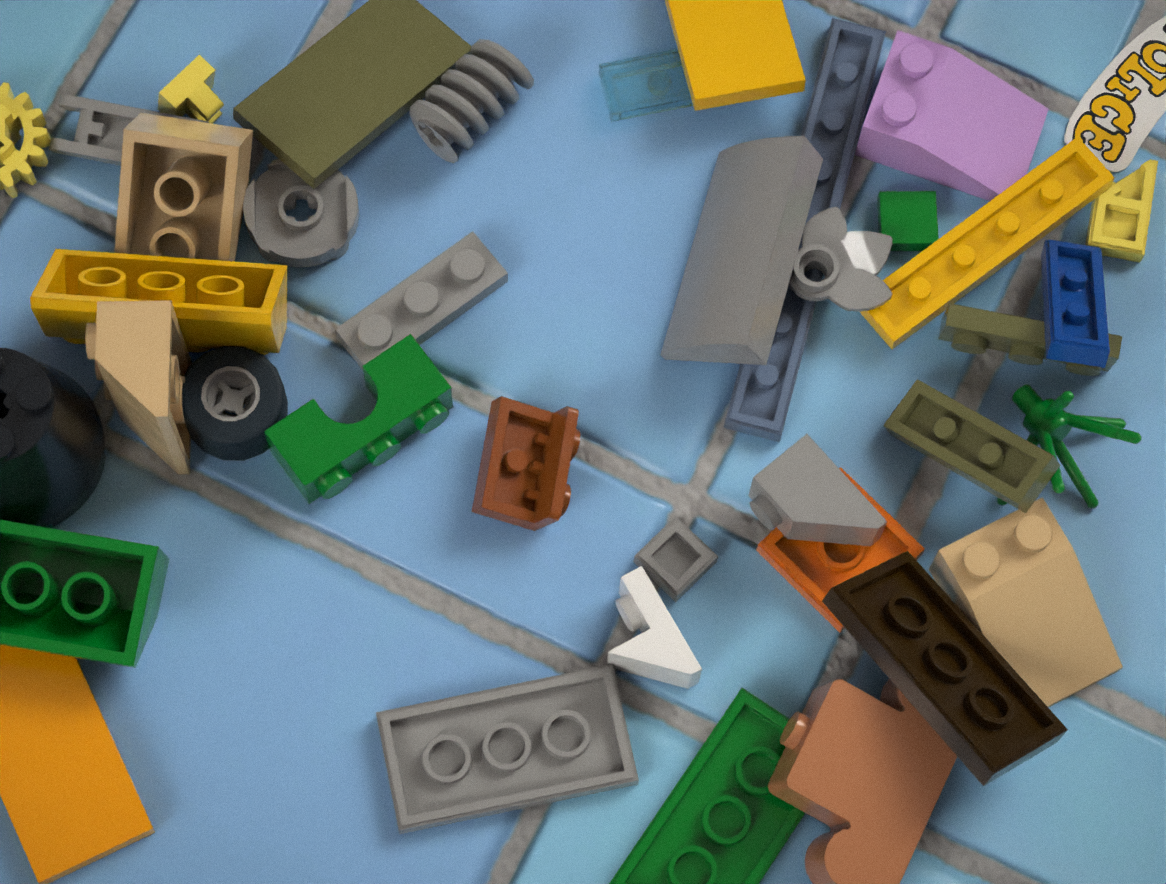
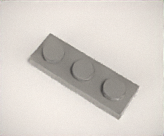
(424, 300)

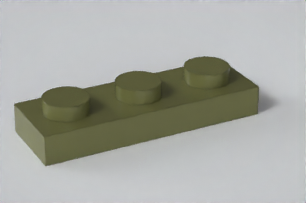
(1023, 338)
(972, 445)

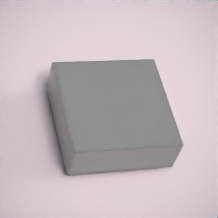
(675, 558)

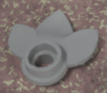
(846, 260)

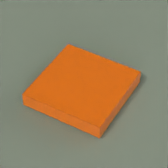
(819, 566)

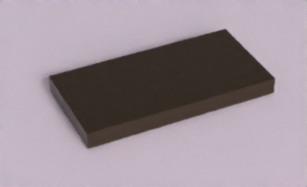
(945, 667)

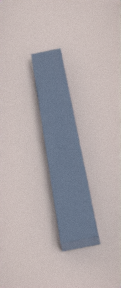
(833, 129)

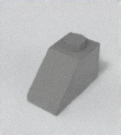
(813, 499)

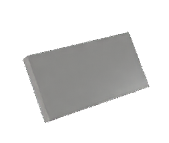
(506, 748)

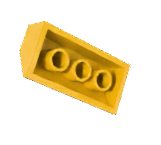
(212, 299)

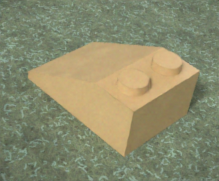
(182, 188)
(1030, 601)

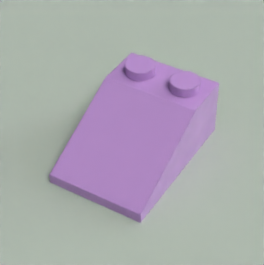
(949, 120)

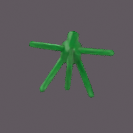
(1050, 424)

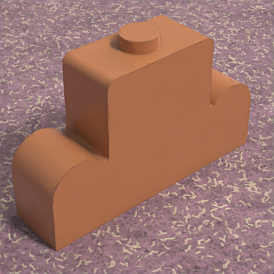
(866, 774)

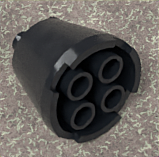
(47, 442)

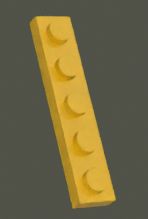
(989, 240)

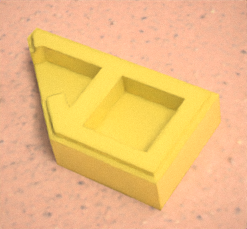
(1122, 215)

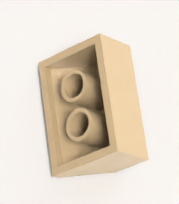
(143, 372)

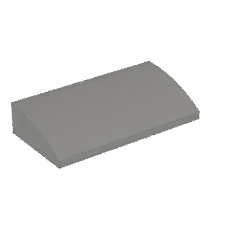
(743, 252)

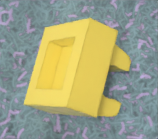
(192, 93)

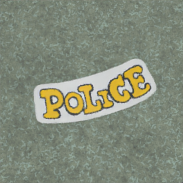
(1124, 101)

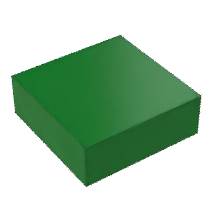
(908, 218)

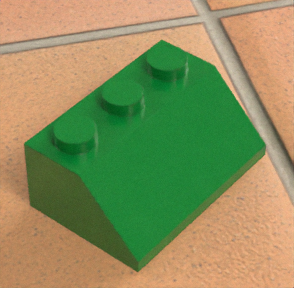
(78, 593)

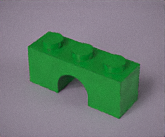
(326, 453)

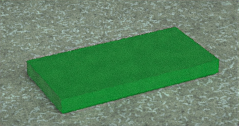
(720, 814)

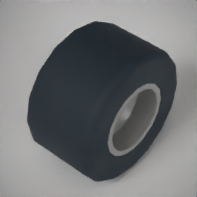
(225, 382)

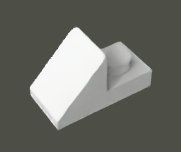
(660, 648)

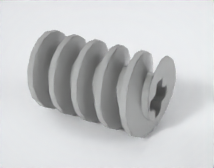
(466, 95)

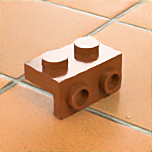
(526, 464)

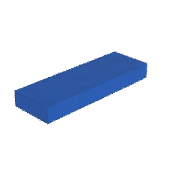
(1074, 303)

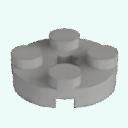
(300, 242)

